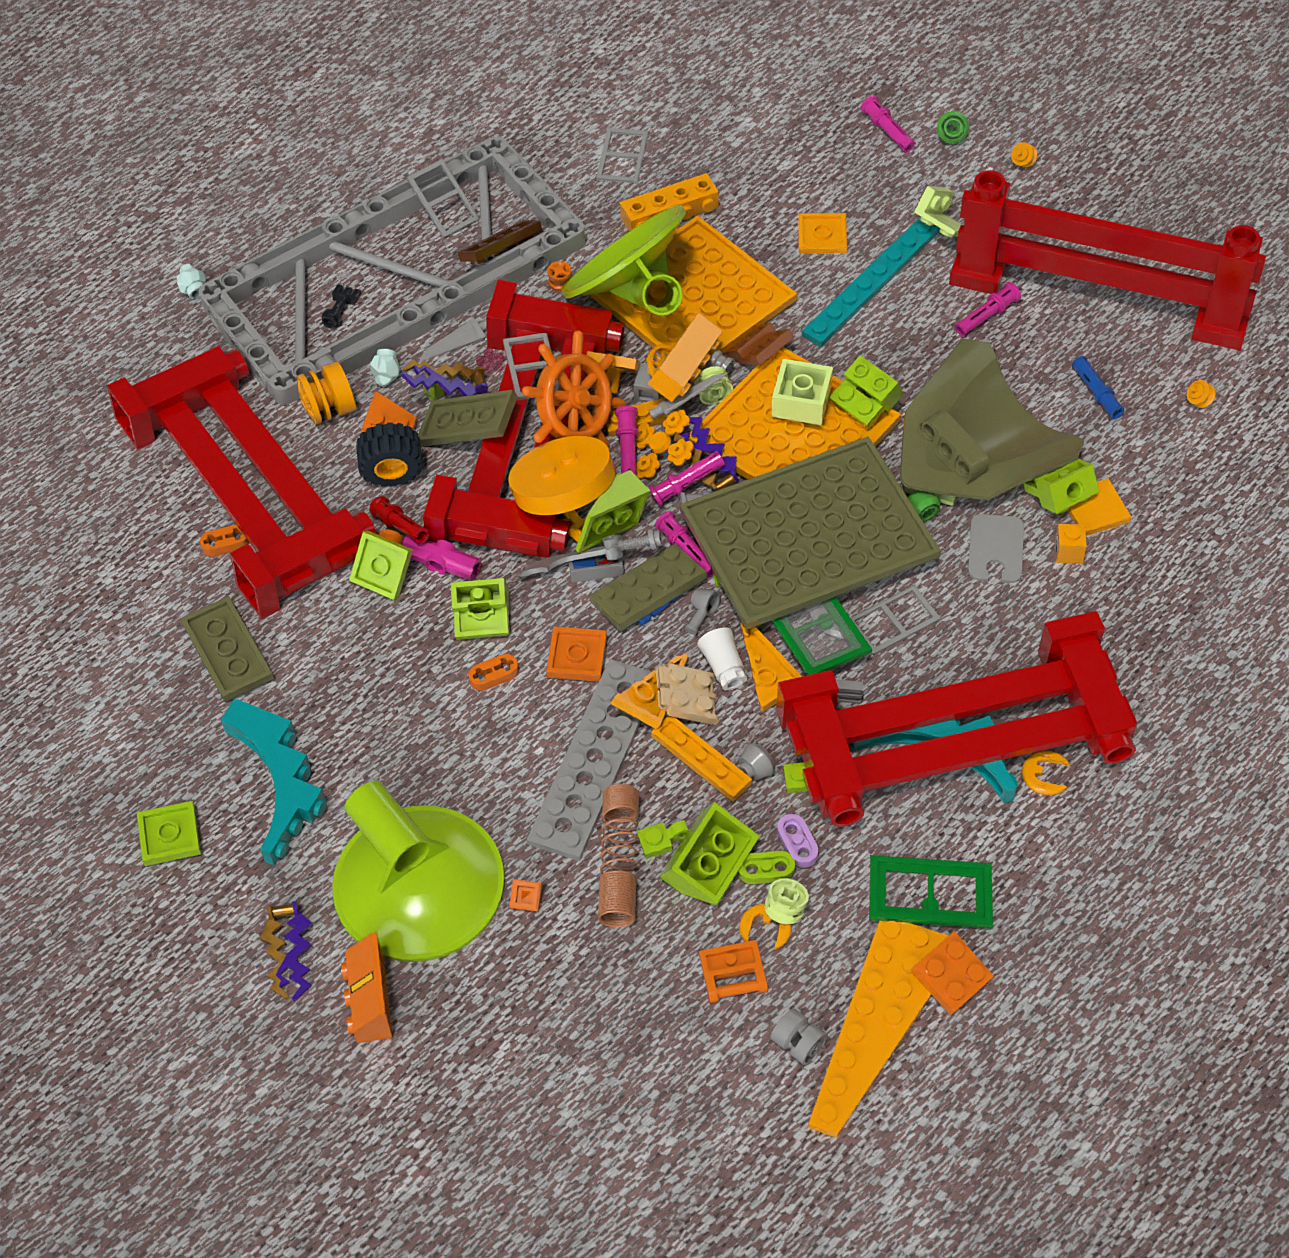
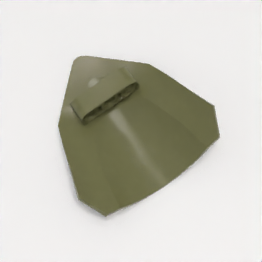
(972, 433)

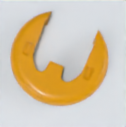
(1031, 769)
(759, 910)

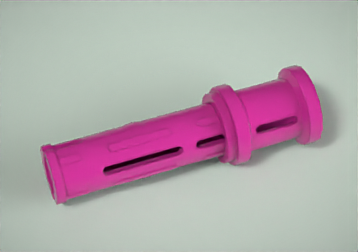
(882, 118)
(995, 303)
(627, 434)
(676, 483)
(681, 537)

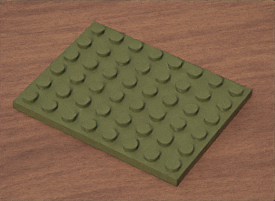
(808, 532)

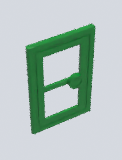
(929, 911)

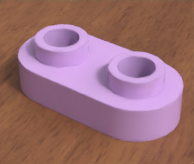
(799, 842)

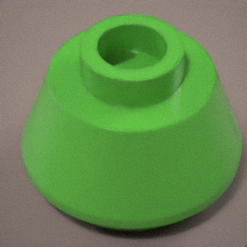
(956, 120)
(925, 504)

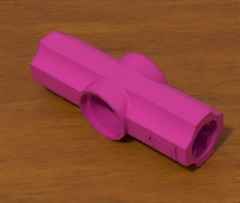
(444, 558)

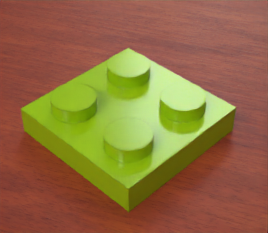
(380, 565)
(168, 833)

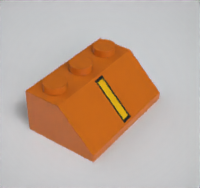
(367, 991)

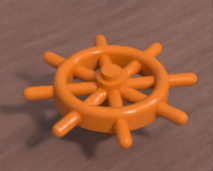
(573, 394)

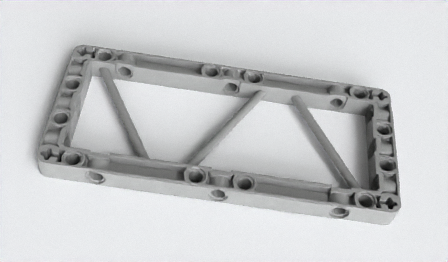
(419, 316)

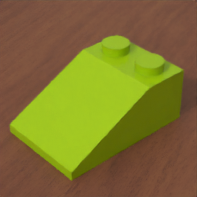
(614, 510)

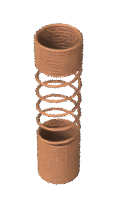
(618, 887)

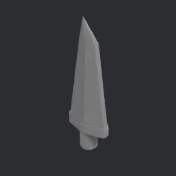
(463, 336)
(666, 406)

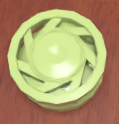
(717, 391)
(786, 901)

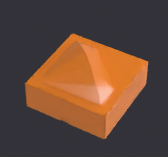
(525, 895)

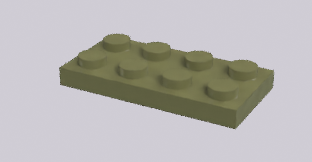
(467, 418)
(647, 587)
(226, 649)

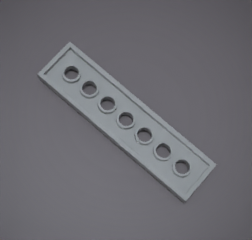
(575, 764)

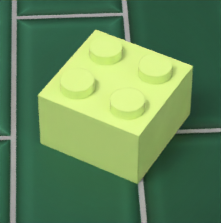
(802, 391)

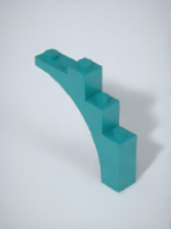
(993, 772)
(295, 799)

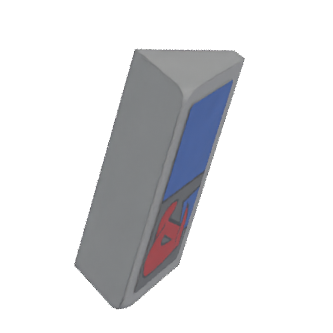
(595, 568)

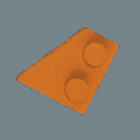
(384, 410)

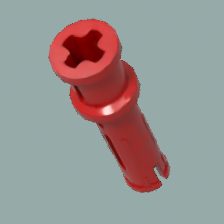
(393, 517)

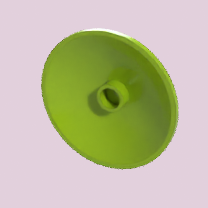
(632, 263)
(415, 877)

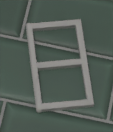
(605, 153)
(428, 206)
(524, 367)
(903, 633)

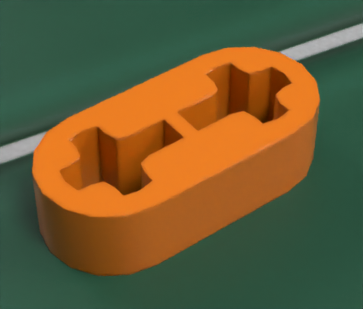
(224, 540)
(493, 672)

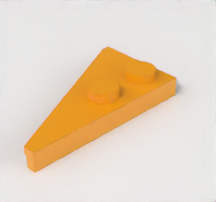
(767, 666)
(642, 697)

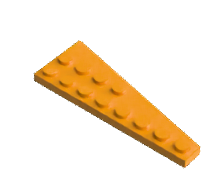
(877, 1020)

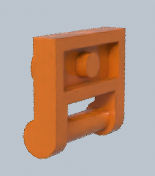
(732, 962)

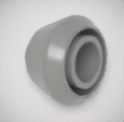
(756, 762)

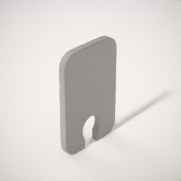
(996, 540)

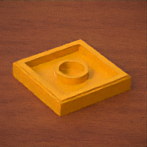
(822, 233)
(1101, 510)

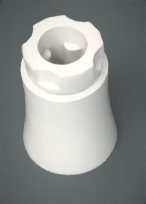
(722, 655)

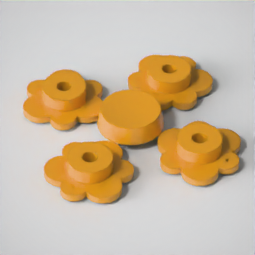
(661, 442)

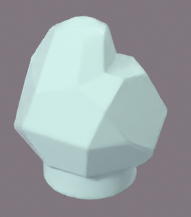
(190, 280)
(385, 367)

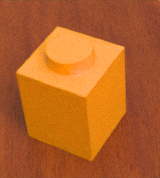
(1070, 543)

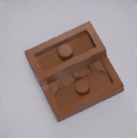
(759, 345)

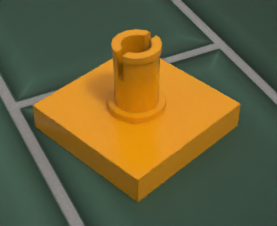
(619, 365)

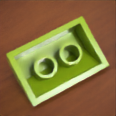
(709, 855)

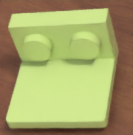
(931, 209)

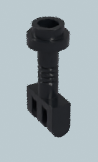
(331, 317)

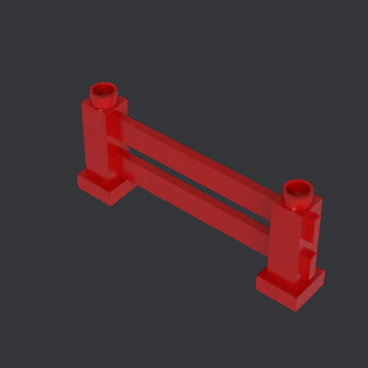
(986, 250)
(480, 513)
(280, 561)
(1069, 666)

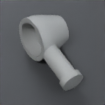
(700, 600)

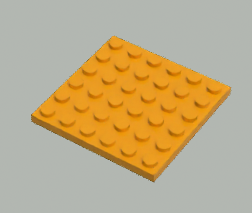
(714, 281)
(768, 442)

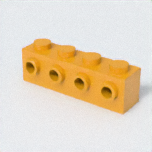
(685, 193)
(685, 357)

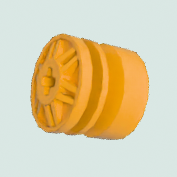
(325, 393)

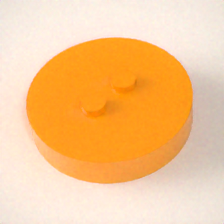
(561, 475)

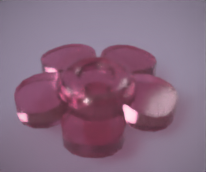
(490, 361)

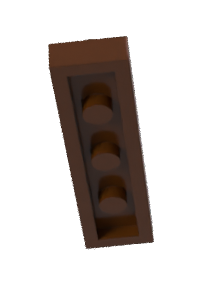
(495, 243)

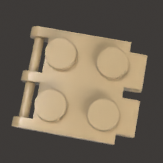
(687, 693)

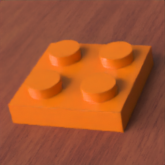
(576, 654)
(952, 973)

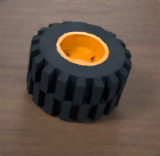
(389, 454)

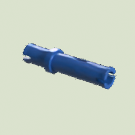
(1103, 394)

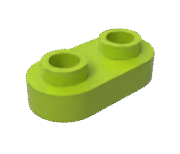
(766, 865)

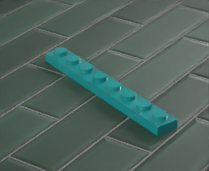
(869, 282)

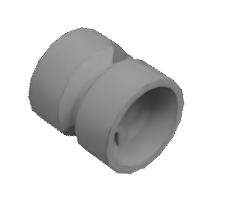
(791, 1029)

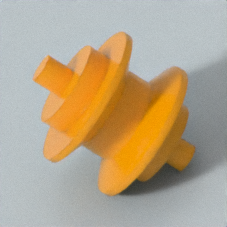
(1024, 154)
(1201, 394)

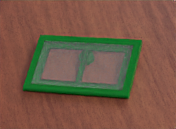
(822, 636)

